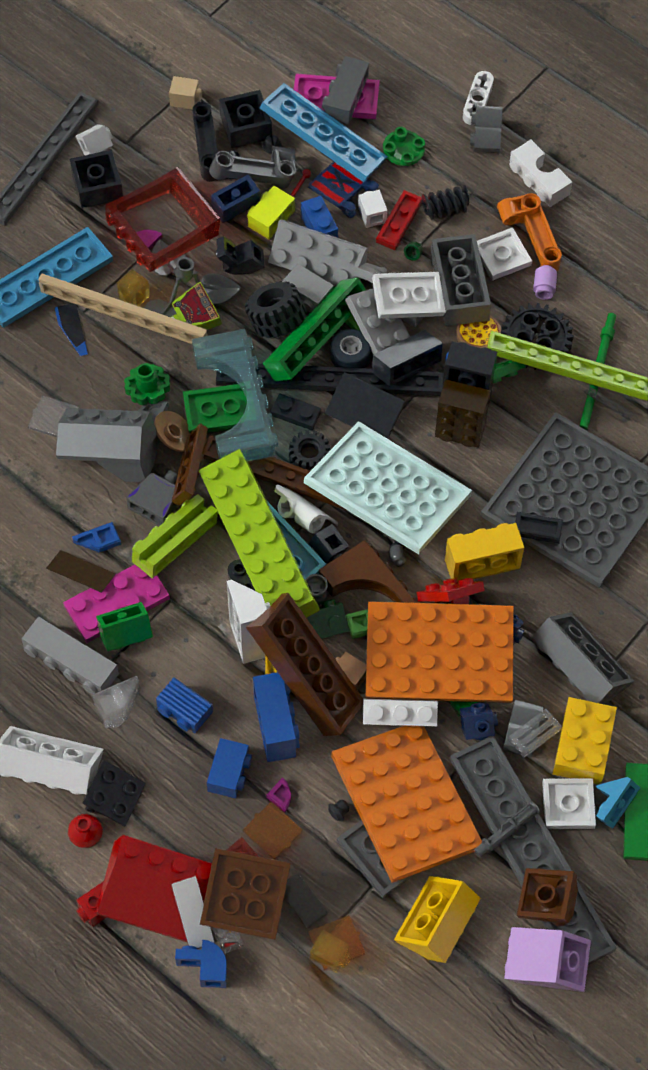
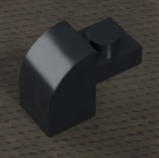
(241, 258)

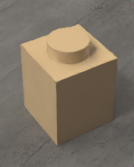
(184, 92)

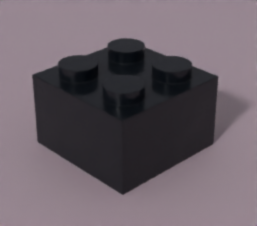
(244, 119)
(96, 178)

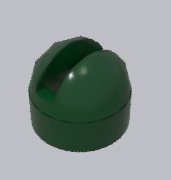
(410, 248)

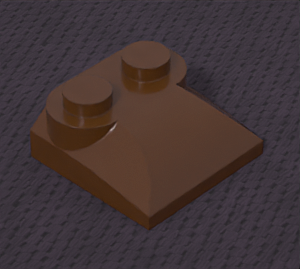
(548, 896)

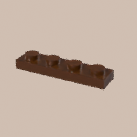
(189, 465)

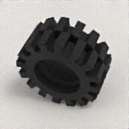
(304, 441)

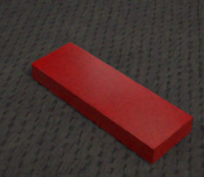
(399, 220)

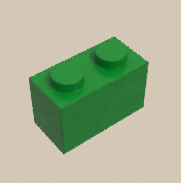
(124, 626)

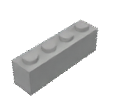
(69, 656)

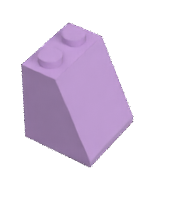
(547, 958)

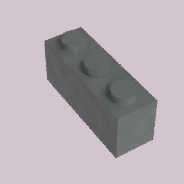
(346, 89)

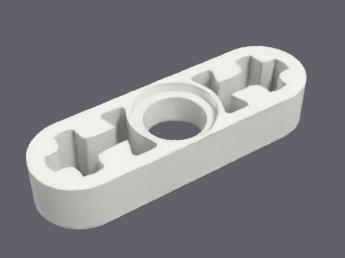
(477, 90)

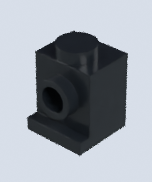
(328, 544)

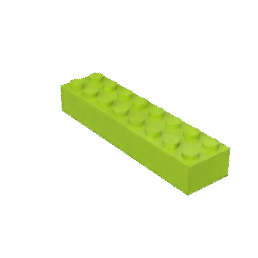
(256, 532)

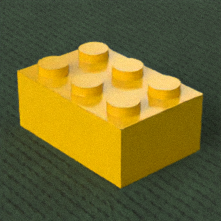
(484, 552)
(584, 740)

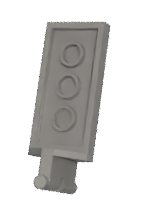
(321, 254)

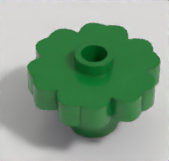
(147, 384)

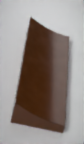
(306, 665)

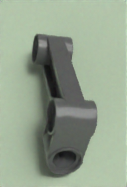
(277, 171)

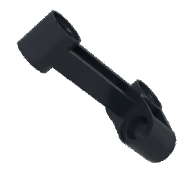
(206, 138)

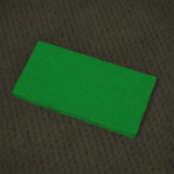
(637, 815)

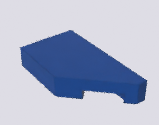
(99, 538)

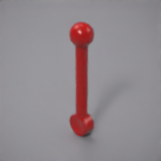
(305, 174)

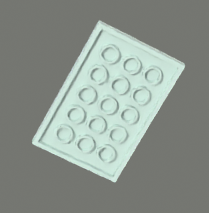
(388, 487)

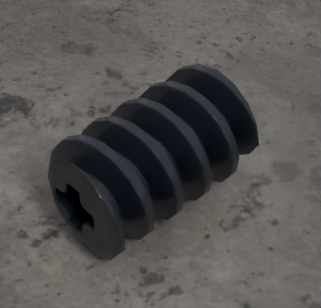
(446, 201)

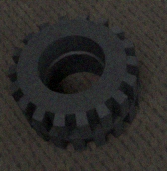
(275, 309)

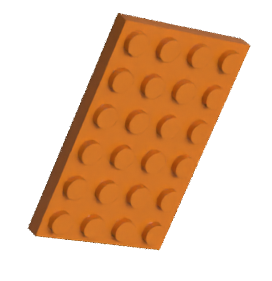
(439, 652)
(406, 801)

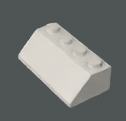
(245, 607)
(48, 760)

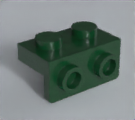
(330, 619)

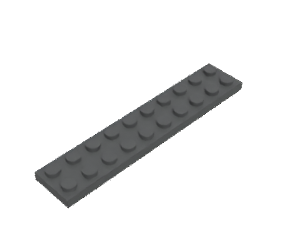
(499, 797)

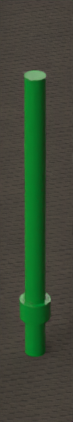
(606, 336)

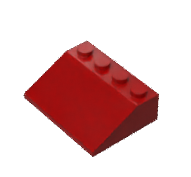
(140, 885)

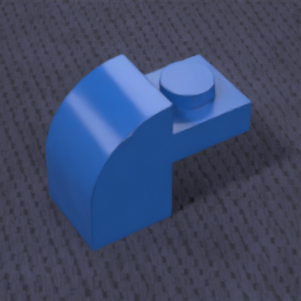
(209, 959)

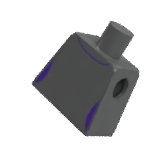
(154, 497)

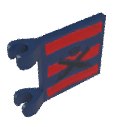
(339, 187)

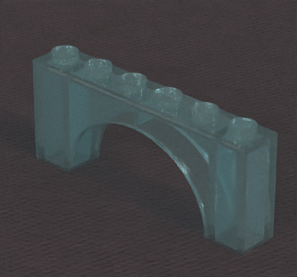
(232, 356)

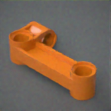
(517, 210)

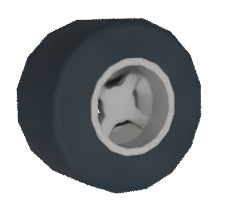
(350, 349)

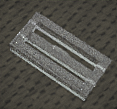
(519, 745)

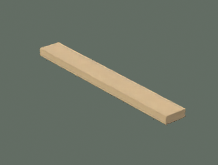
(120, 309)

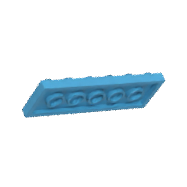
(323, 132)
(67, 261)

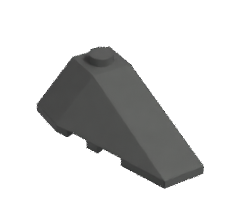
(138, 471)

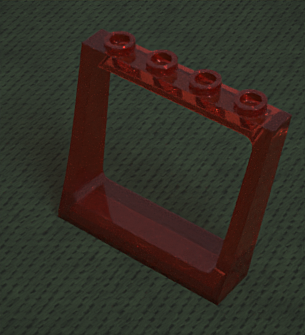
(191, 201)

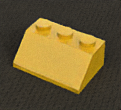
(438, 918)

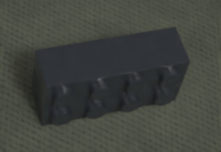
(471, 365)

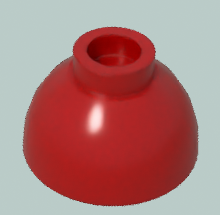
(85, 830)

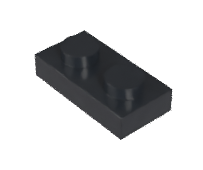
(295, 411)

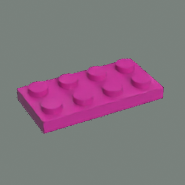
(317, 87)
(123, 590)

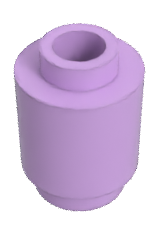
(545, 282)

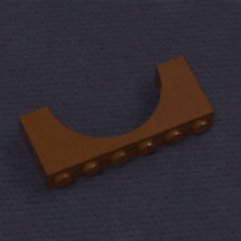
(364, 570)

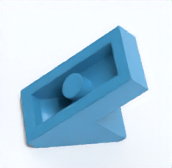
(619, 795)

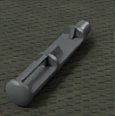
(507, 828)

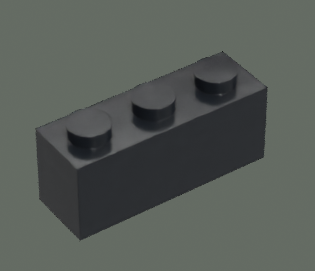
(407, 357)

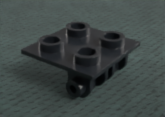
(113, 793)

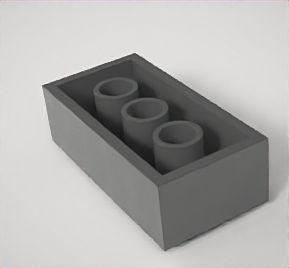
(461, 279)

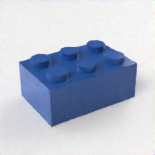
(276, 717)

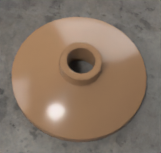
(172, 430)

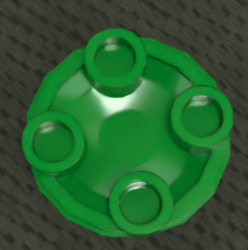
(404, 147)

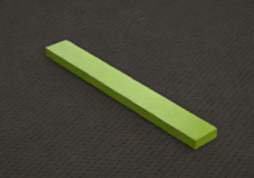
(569, 365)

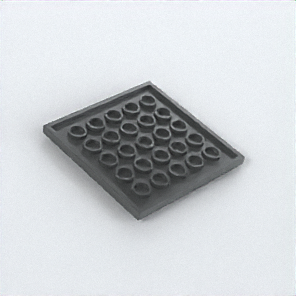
(586, 485)

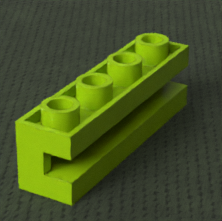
(173, 536)

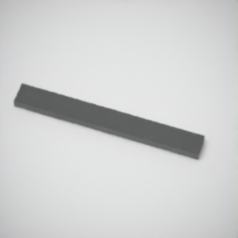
(45, 155)

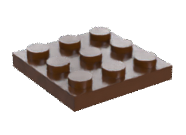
(245, 894)

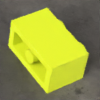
(271, 208)

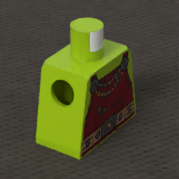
(196, 308)

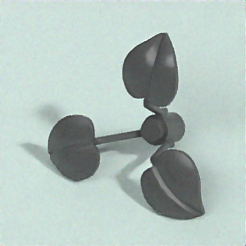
(218, 287)

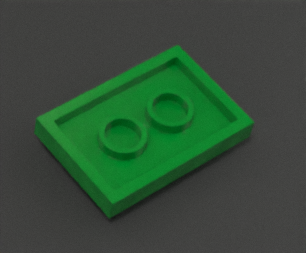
(215, 407)

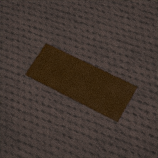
(81, 571)

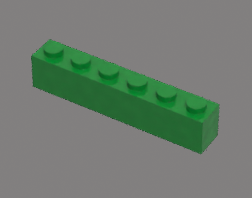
(313, 331)

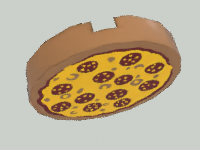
(477, 333)

